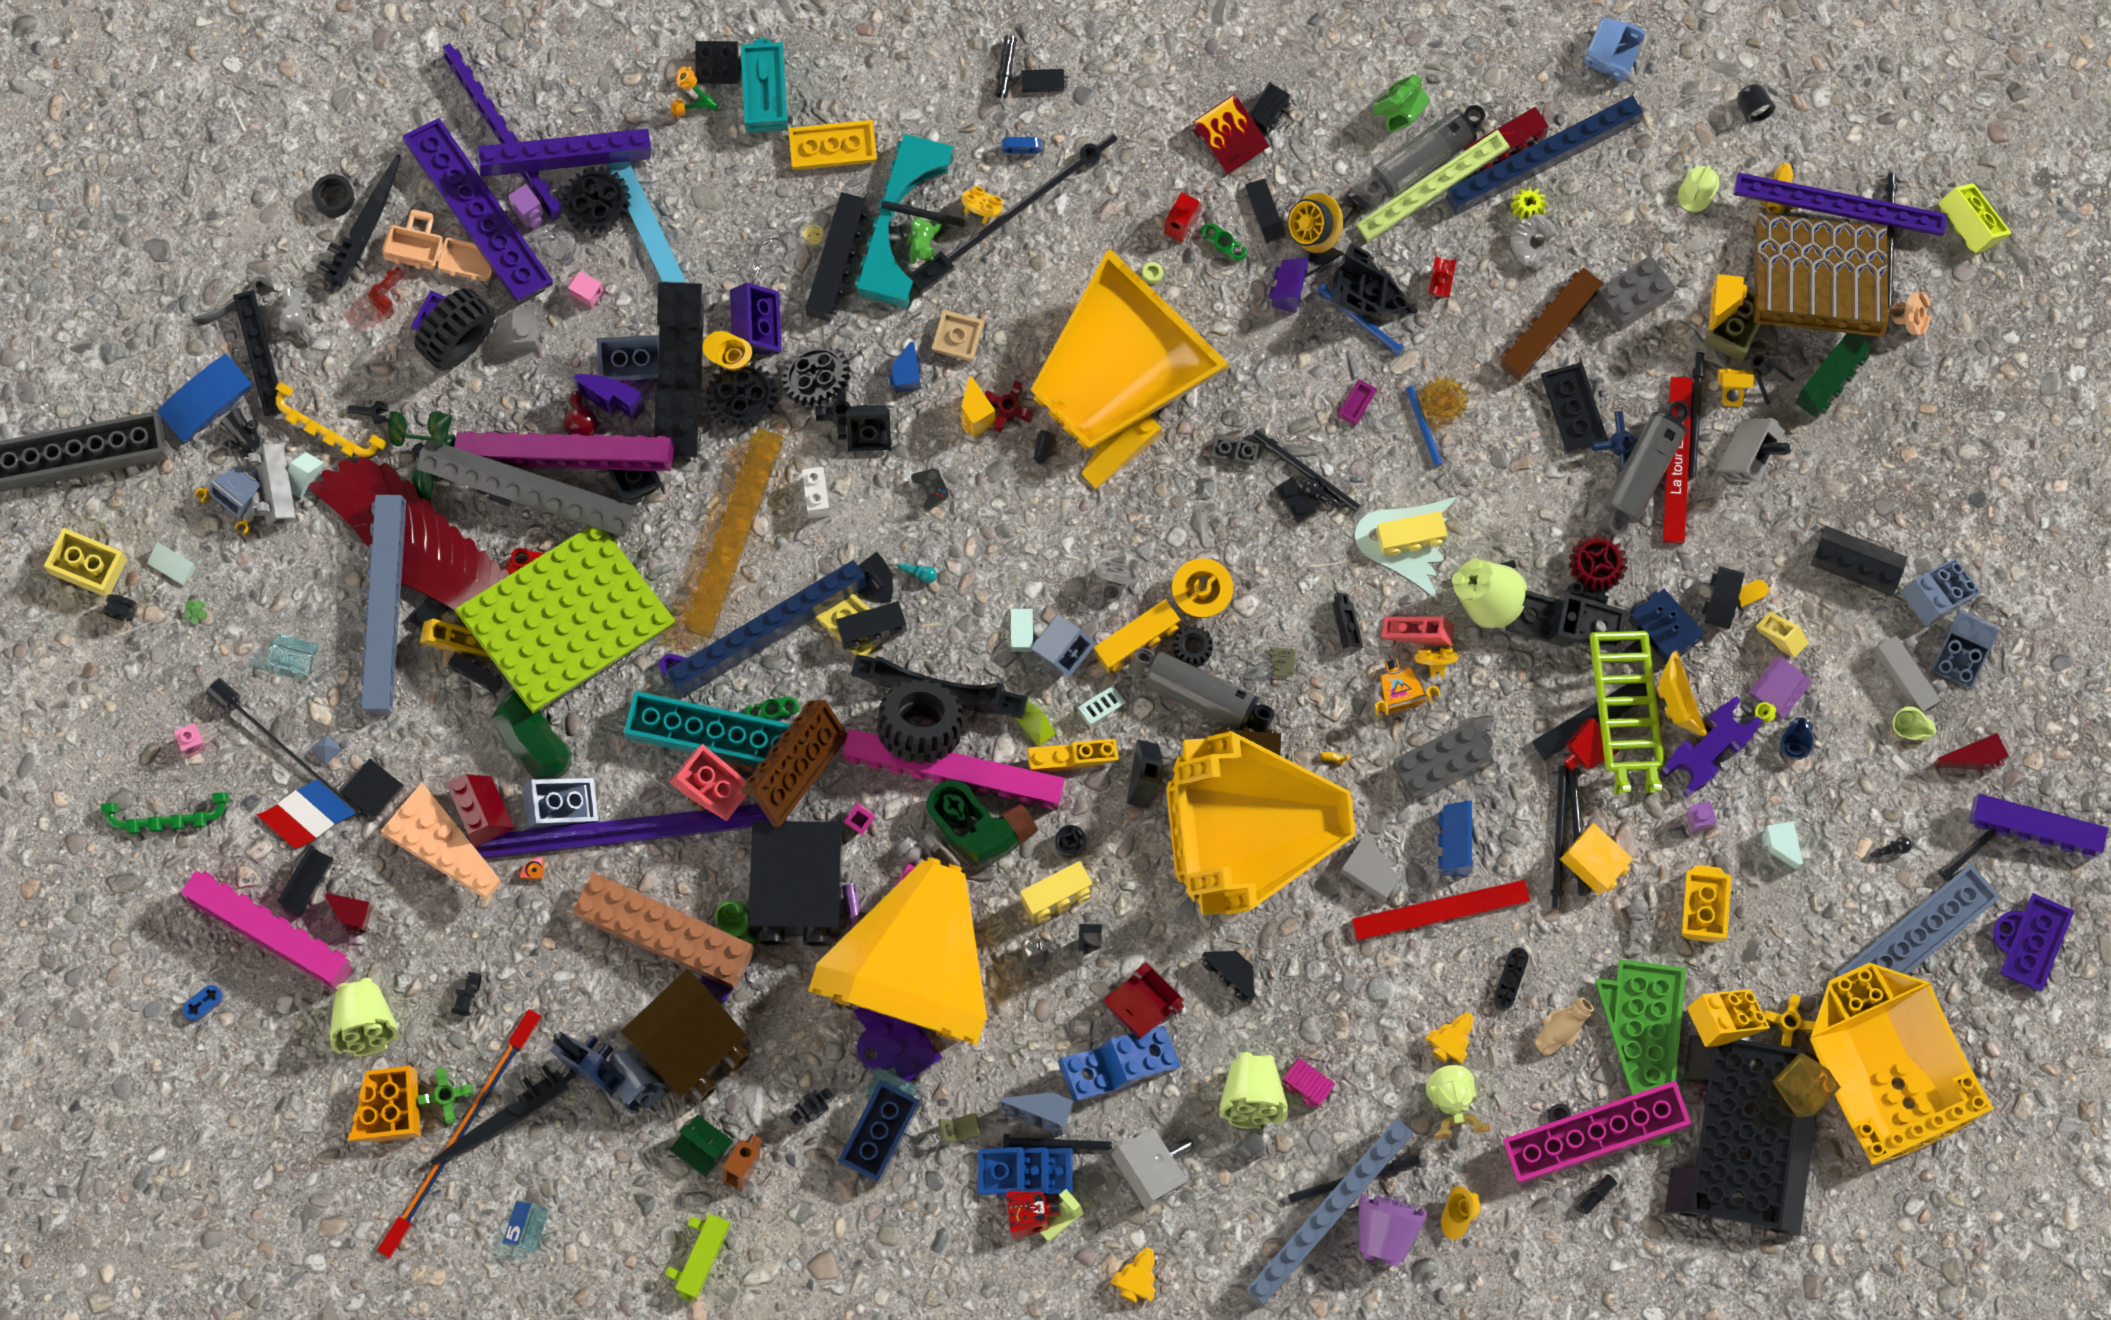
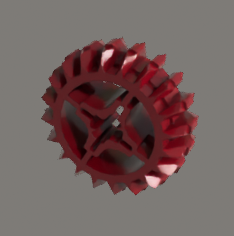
(1615, 573)

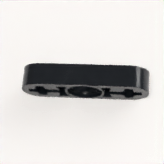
(1511, 996)

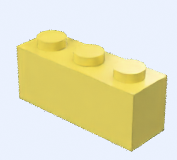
(1411, 533)

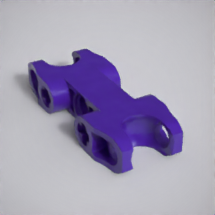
(1699, 759)

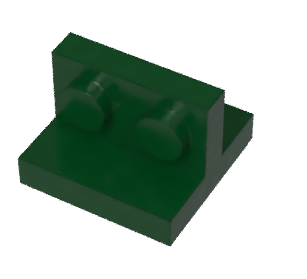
(701, 1145)

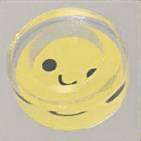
(813, 233)

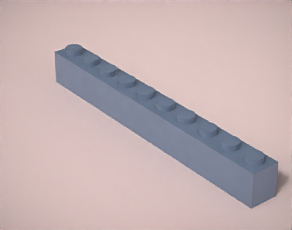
(383, 605)
(1329, 1212)

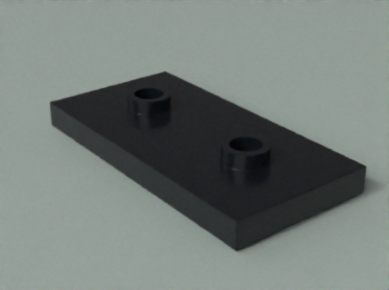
(1573, 407)

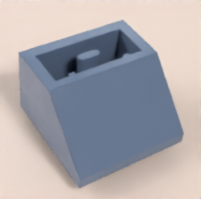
(1063, 646)

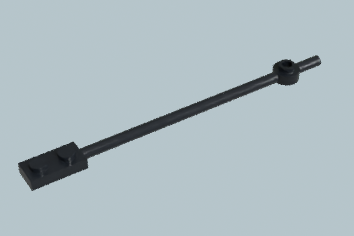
(941, 266)

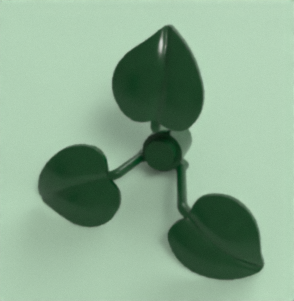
(438, 428)

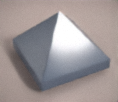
(326, 749)

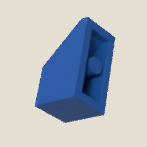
(905, 371)

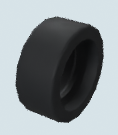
(326, 181)

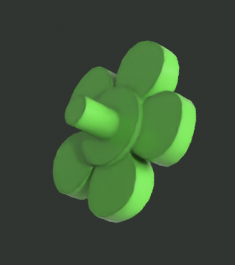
(195, 611)

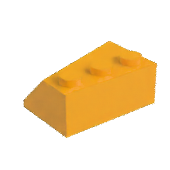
(387, 1106)

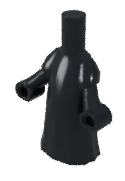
(242, 432)

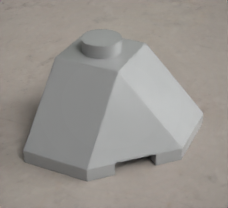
(516, 332)

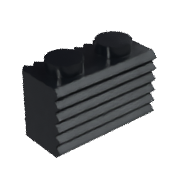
(1269, 107)

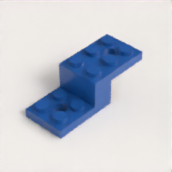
(1118, 1064)

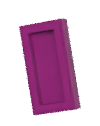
(1357, 402)

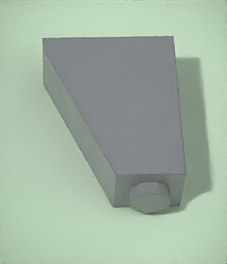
(1371, 870)

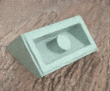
(171, 564)

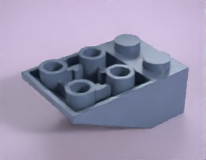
(1940, 592)
(1965, 648)
(1042, 1109)

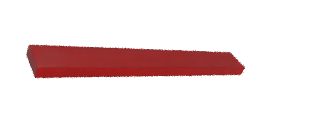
(1440, 910)

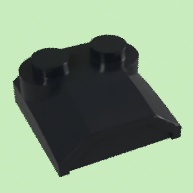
(868, 428)
(634, 484)

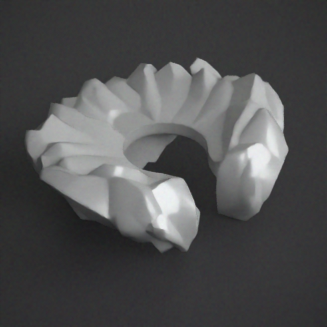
(1521, 241)

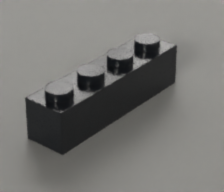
(475, 673)

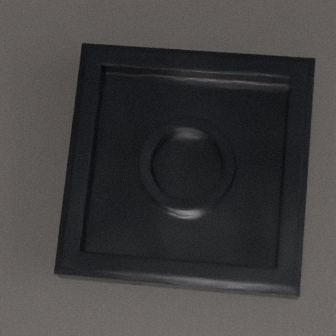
(372, 789)

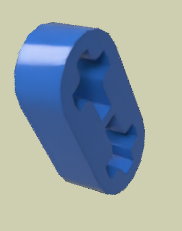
(1021, 145)
(199, 999)

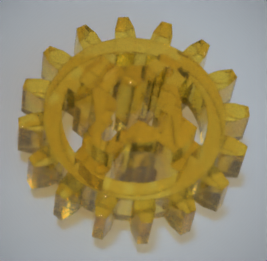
(1436, 395)

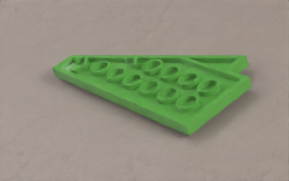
(1645, 1022)

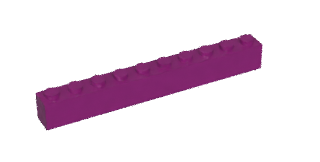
(571, 450)

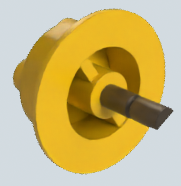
(1202, 587)

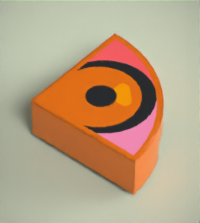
(533, 869)

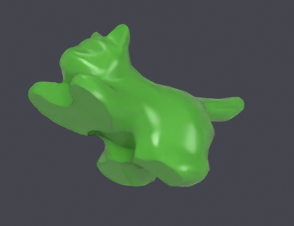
(920, 239)

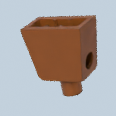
(742, 1162)

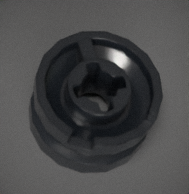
(119, 607)
(1075, 849)

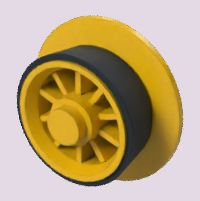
(1315, 222)

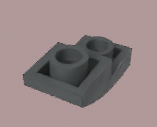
(1233, 451)

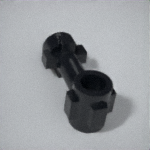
(1577, 589)

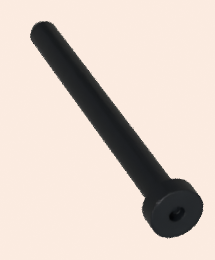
(1946, 872)
(1055, 1143)

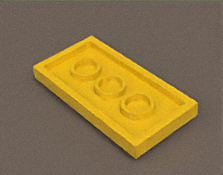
(832, 145)

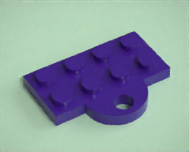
(2032, 940)
(896, 1044)

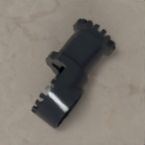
(465, 996)

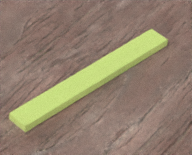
(1432, 186)

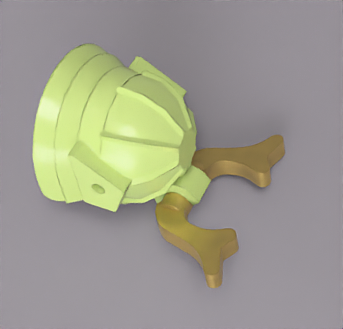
(1453, 1092)

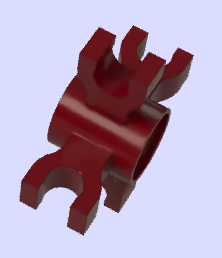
(1023, 413)

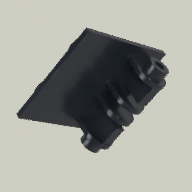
(716, 62)

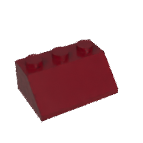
(480, 807)

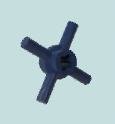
(1617, 438)

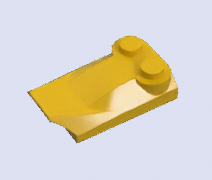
(1706, 904)

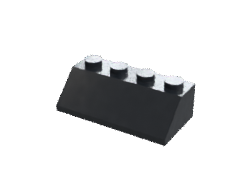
(1859, 561)

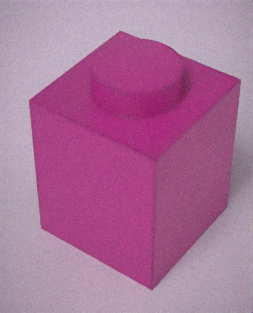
(859, 817)

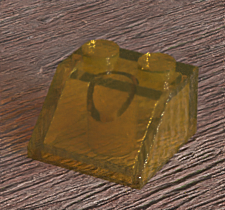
(1806, 1085)

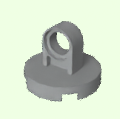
(1115, 575)

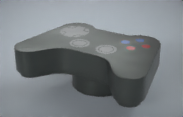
(933, 486)

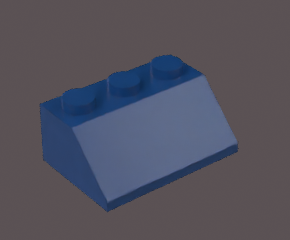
(1455, 839)

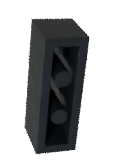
(871, 626)

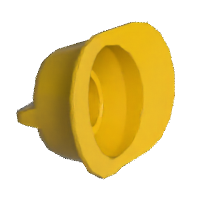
(727, 350)
(1459, 1211)

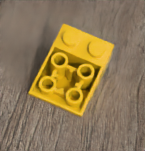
(1727, 1016)

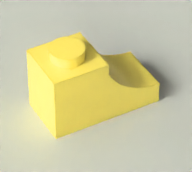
(1783, 633)

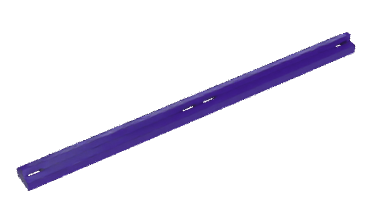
(637, 830)

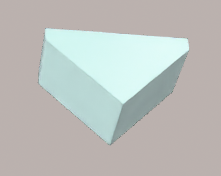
(303, 472)

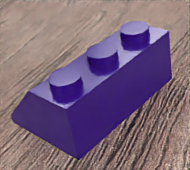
(756, 317)

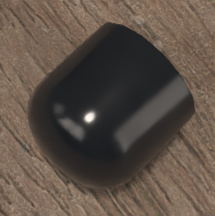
(1752, 98)

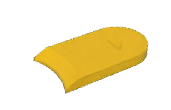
(1753, 591)

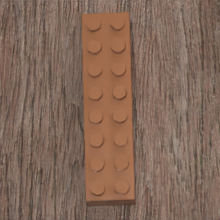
(664, 931)

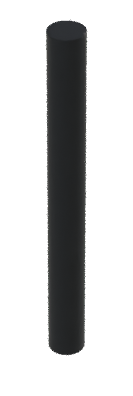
(922, 213)

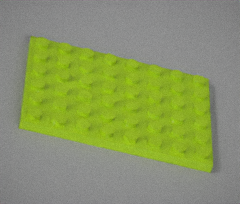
(565, 617)

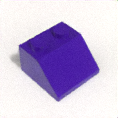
(1289, 284)

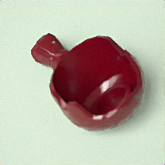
(579, 419)

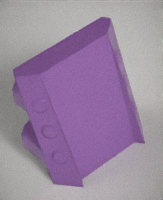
(1780, 686)

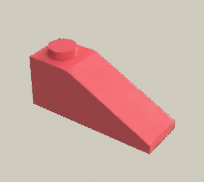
(1419, 630)

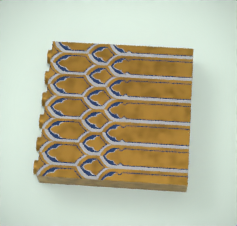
(1821, 275)

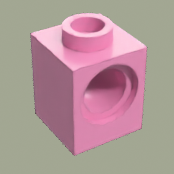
(585, 289)
(190, 740)

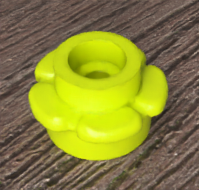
(1761, 708)

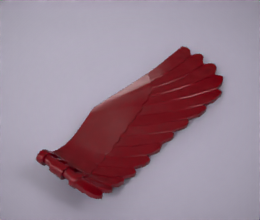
(434, 554)

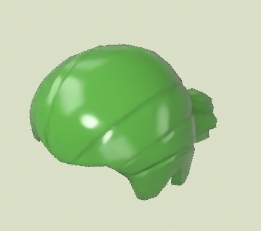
(733, 919)

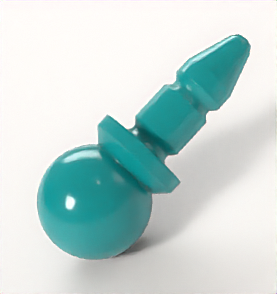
(927, 574)

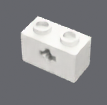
(815, 492)

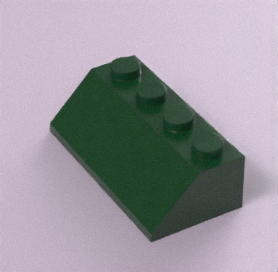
(1833, 373)

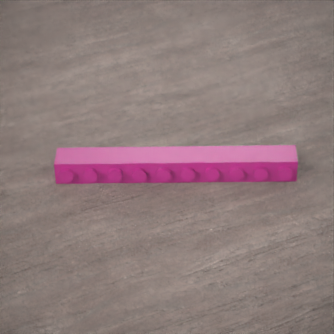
(977, 773)

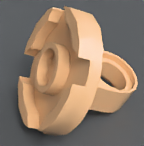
(1915, 313)

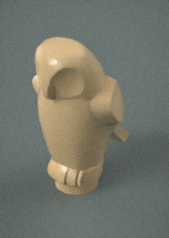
(1563, 1026)

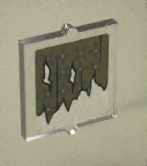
(1277, 662)

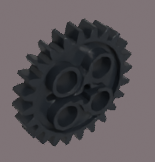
(587, 216)
(816, 375)
(754, 407)

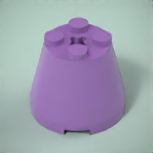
(1388, 1228)

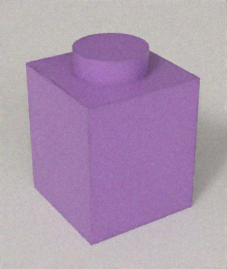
(1701, 817)

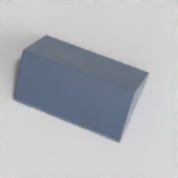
(628, 357)

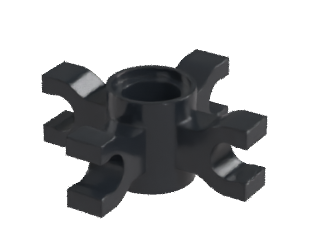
(827, 413)

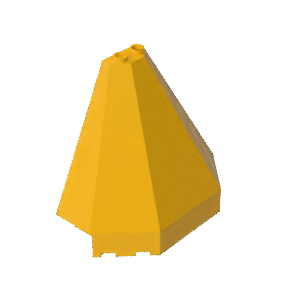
(1249, 821)
(913, 957)

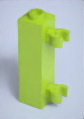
(702, 1257)

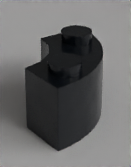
(1723, 598)

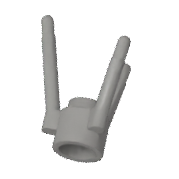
(937, 843)

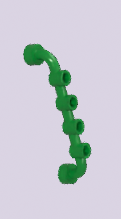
(176, 821)

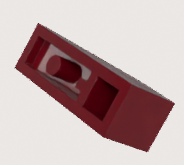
(1976, 756)

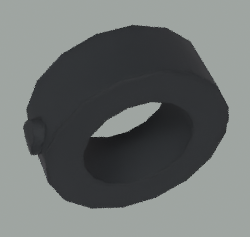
(1558, 1107)

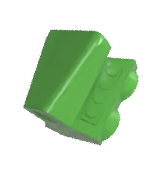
(1402, 103)

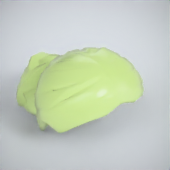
(1913, 725)

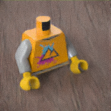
(1401, 689)

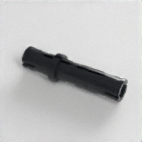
(1004, 74)

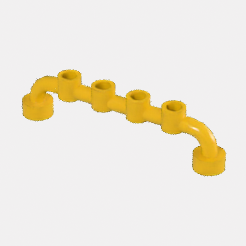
(313, 427)

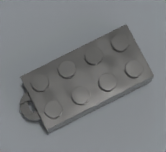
(1443, 761)

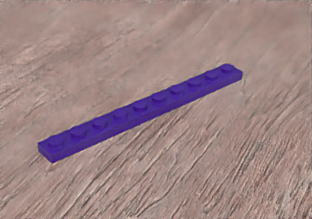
(498, 126)
(1840, 204)

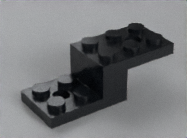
(1568, 620)

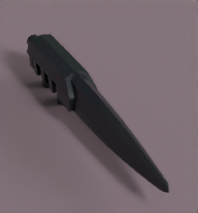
(352, 248)
(529, 1101)

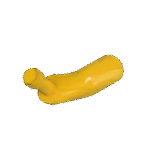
(1331, 756)

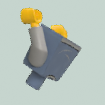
(235, 491)

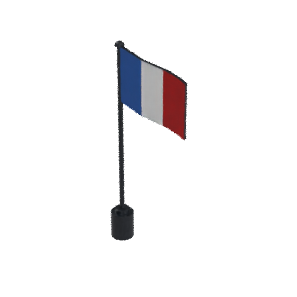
(307, 810)

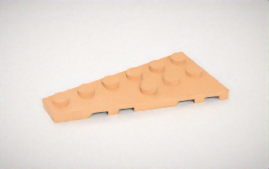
(432, 836)

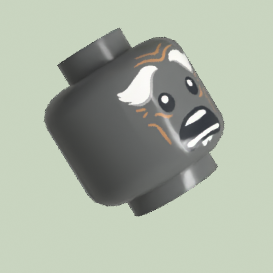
(1033, 953)

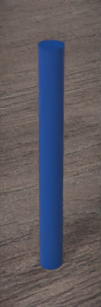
(1424, 426)

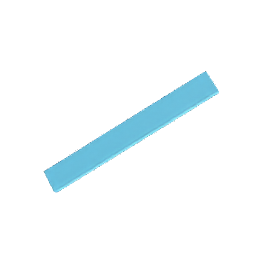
(648, 226)

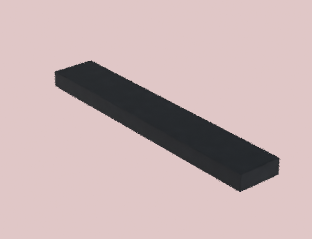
(258, 350)
(1556, 738)

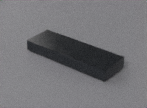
(1265, 210)

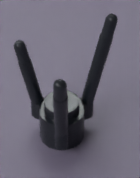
(1763, 366)

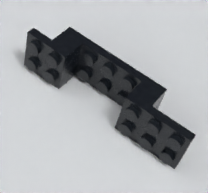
(680, 365)

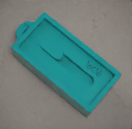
(764, 86)

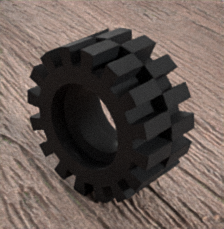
(1193, 633)

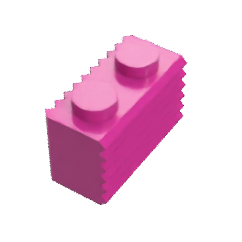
(1307, 1083)

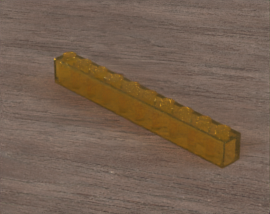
(734, 533)

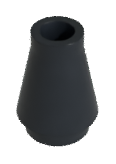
(1044, 444)

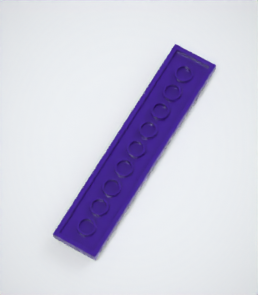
(477, 210)

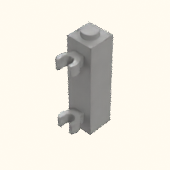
(274, 482)
(1907, 674)

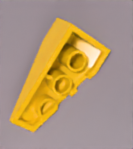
(1120, 450)

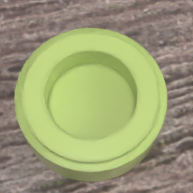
(1152, 273)

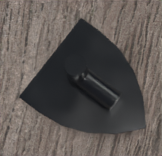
(878, 579)

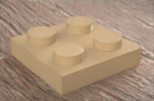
(958, 335)

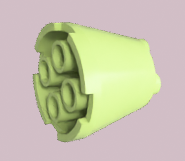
(1490, 592)
(361, 1019)
(1253, 1093)

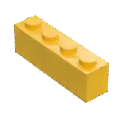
(1140, 633)

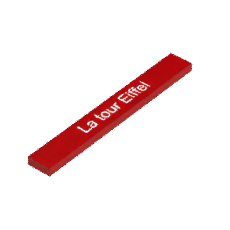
(1677, 472)

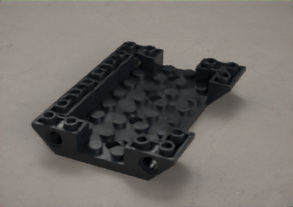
(1777, 1141)

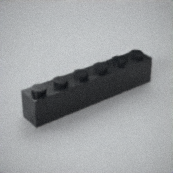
(836, 257)

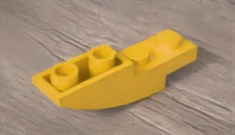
(1072, 756)

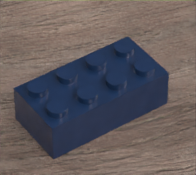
(879, 1132)

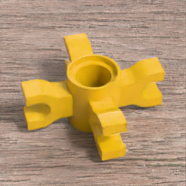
(1787, 1032)

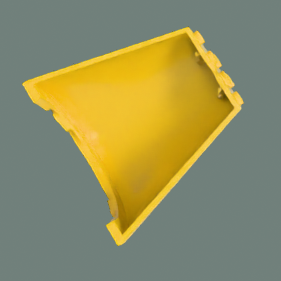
(1121, 357)

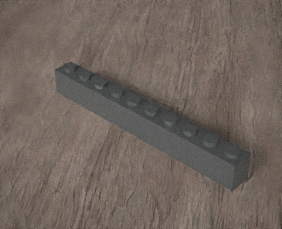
(526, 488)

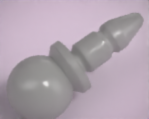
(1639, 909)

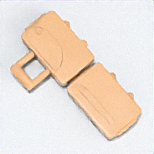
(426, 249)

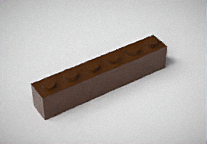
(1551, 324)

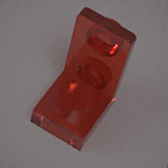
(378, 291)

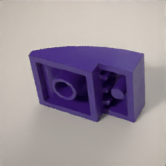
(610, 394)

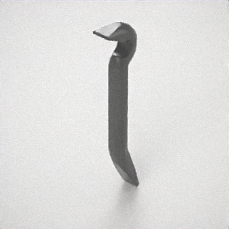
(231, 304)

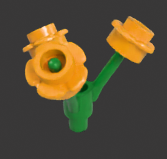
(687, 80)

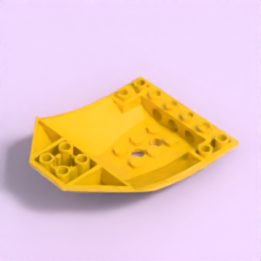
(1888, 1028)

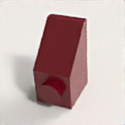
(351, 912)

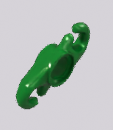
(1228, 250)
(779, 702)

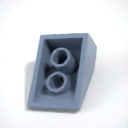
(559, 802)

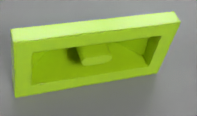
(1036, 725)

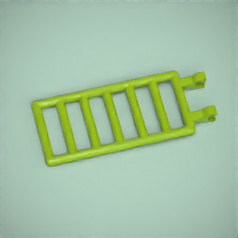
(1651, 767)

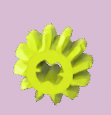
(1524, 198)

